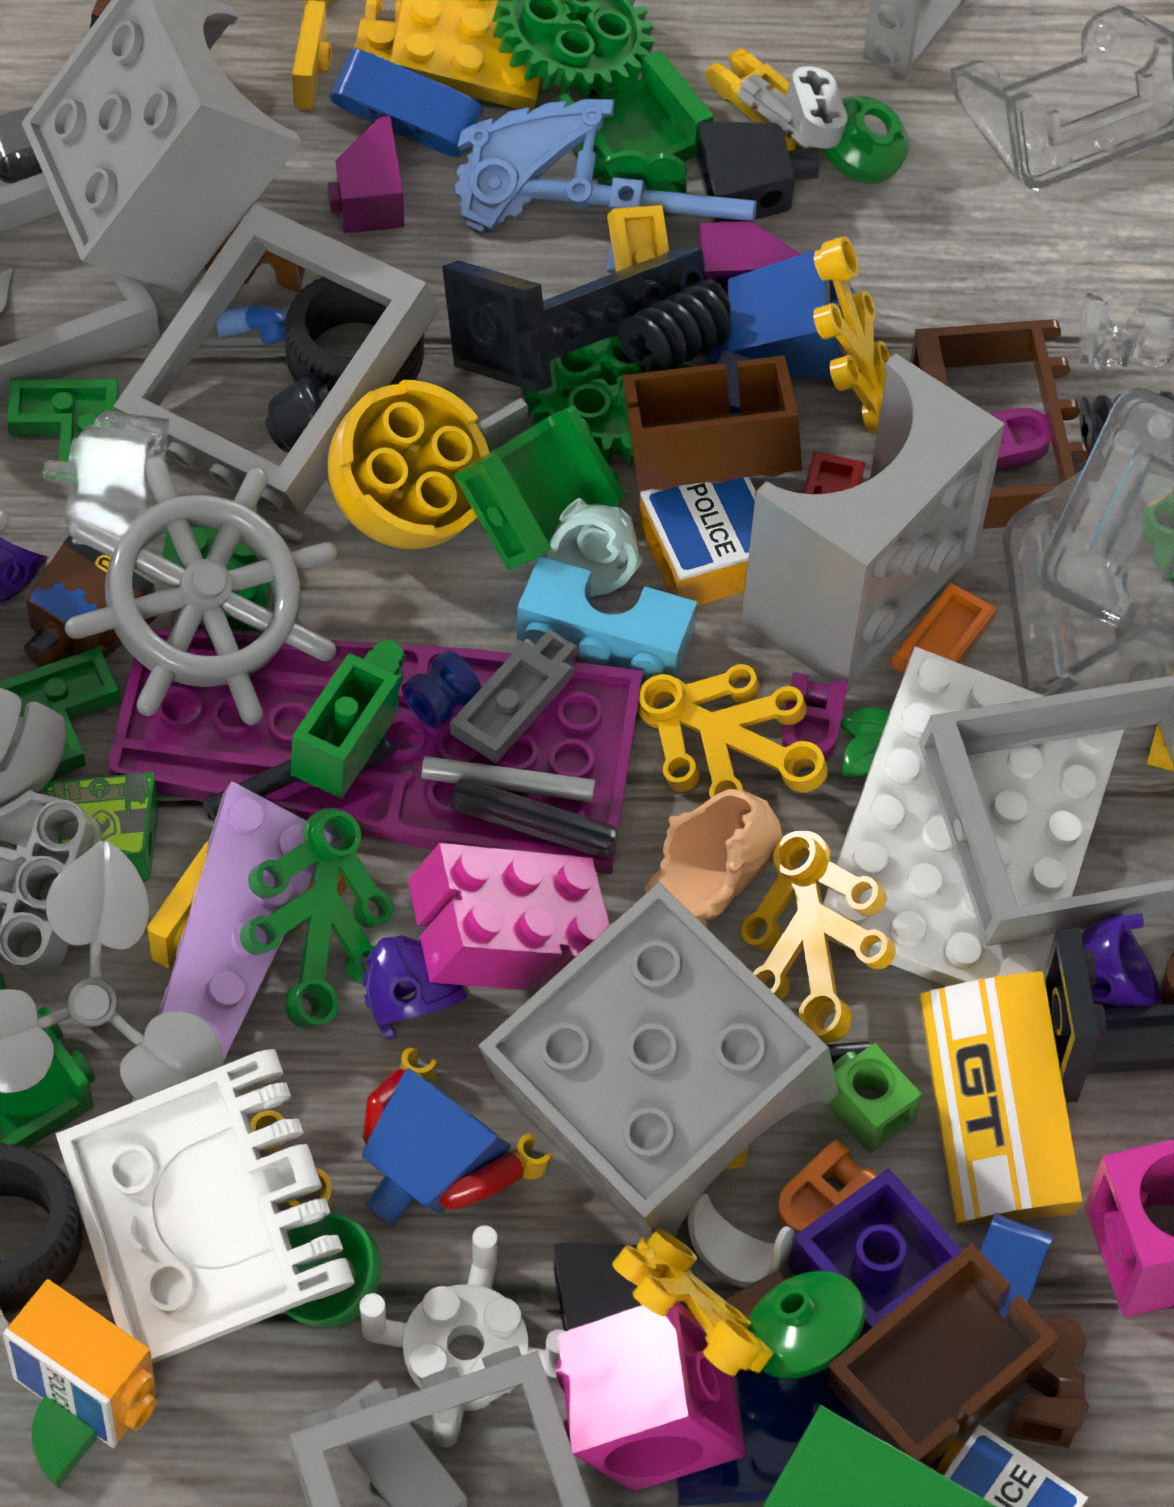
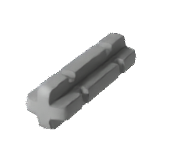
(771, 105)

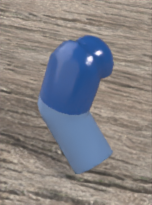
(251, 318)

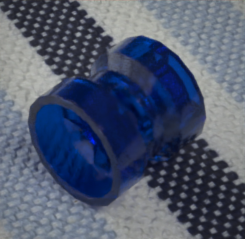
(441, 689)

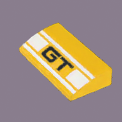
(1000, 1100)

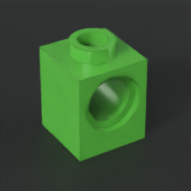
(878, 1119)

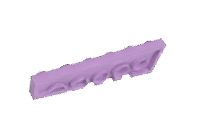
(212, 968)

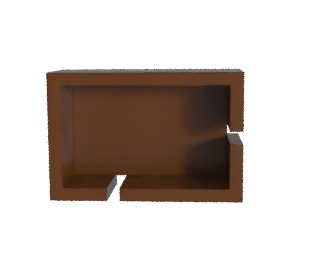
(686, 431)
(942, 1359)

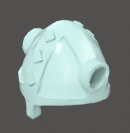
(598, 541)

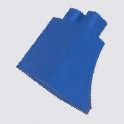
(775, 317)

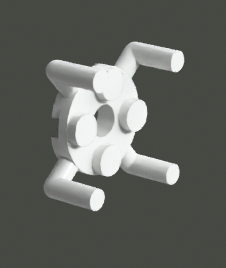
(451, 1313)

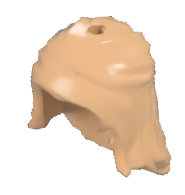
(717, 851)

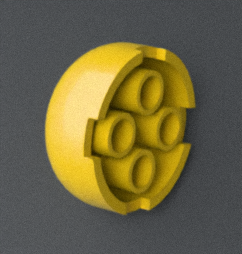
(398, 464)

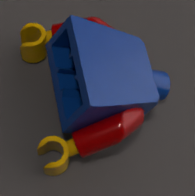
(435, 1147)

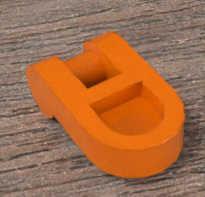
(808, 1193)

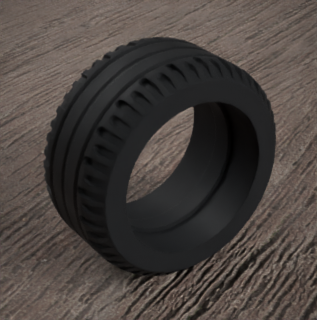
(322, 308)
(56, 1251)

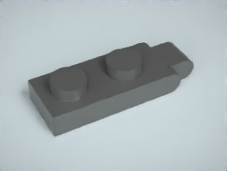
(515, 695)

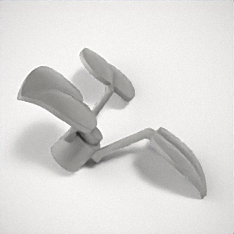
(103, 903)

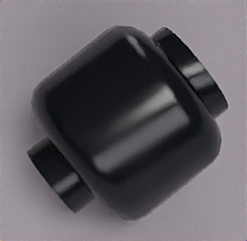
(293, 410)

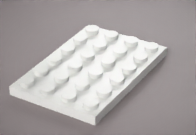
(1037, 803)

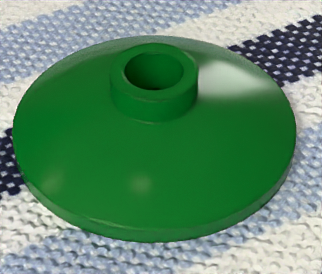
(808, 1322)

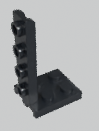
(512, 334)
(1095, 1037)

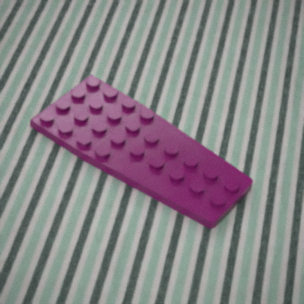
(203, 744)

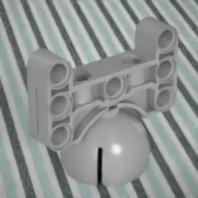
(32, 822)

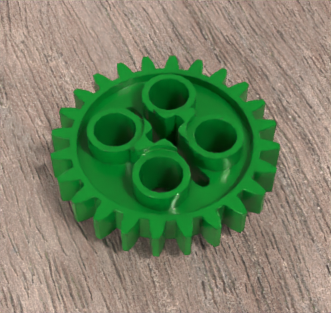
(575, 42)
(595, 386)

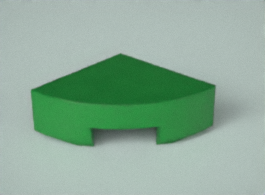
(59, 1440)

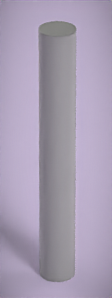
(509, 779)

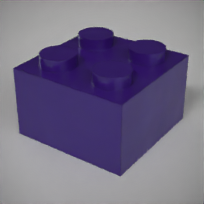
(878, 1242)

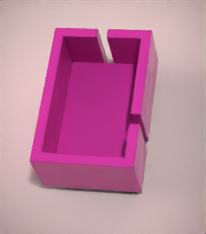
(507, 916)

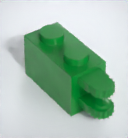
(349, 719)

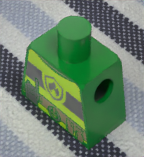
(122, 807)

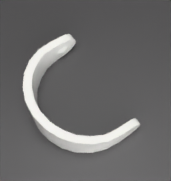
(731, 1252)

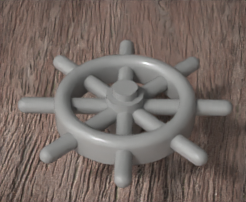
(202, 590)

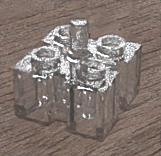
(111, 469)

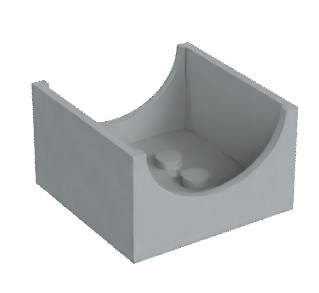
(153, 141)
(859, 565)
(656, 1061)

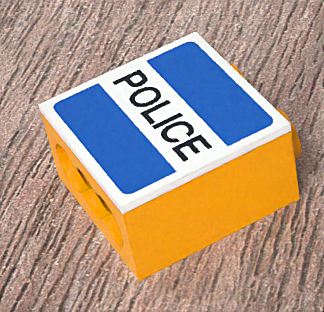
(700, 536)
(82, 1363)
(1005, 1474)

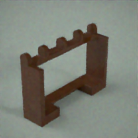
(1000, 344)

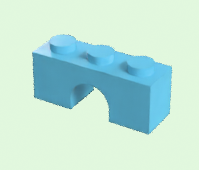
(645, 638)

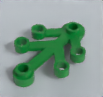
(322, 909)

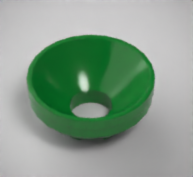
(861, 152)
(358, 1249)

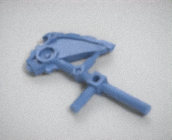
(525, 144)

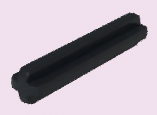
(534, 818)

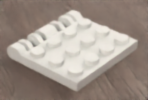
(191, 1210)

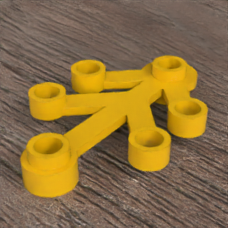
(855, 332)
(726, 729)
(811, 927)
(664, 1277)

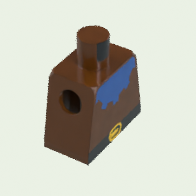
(66, 589)

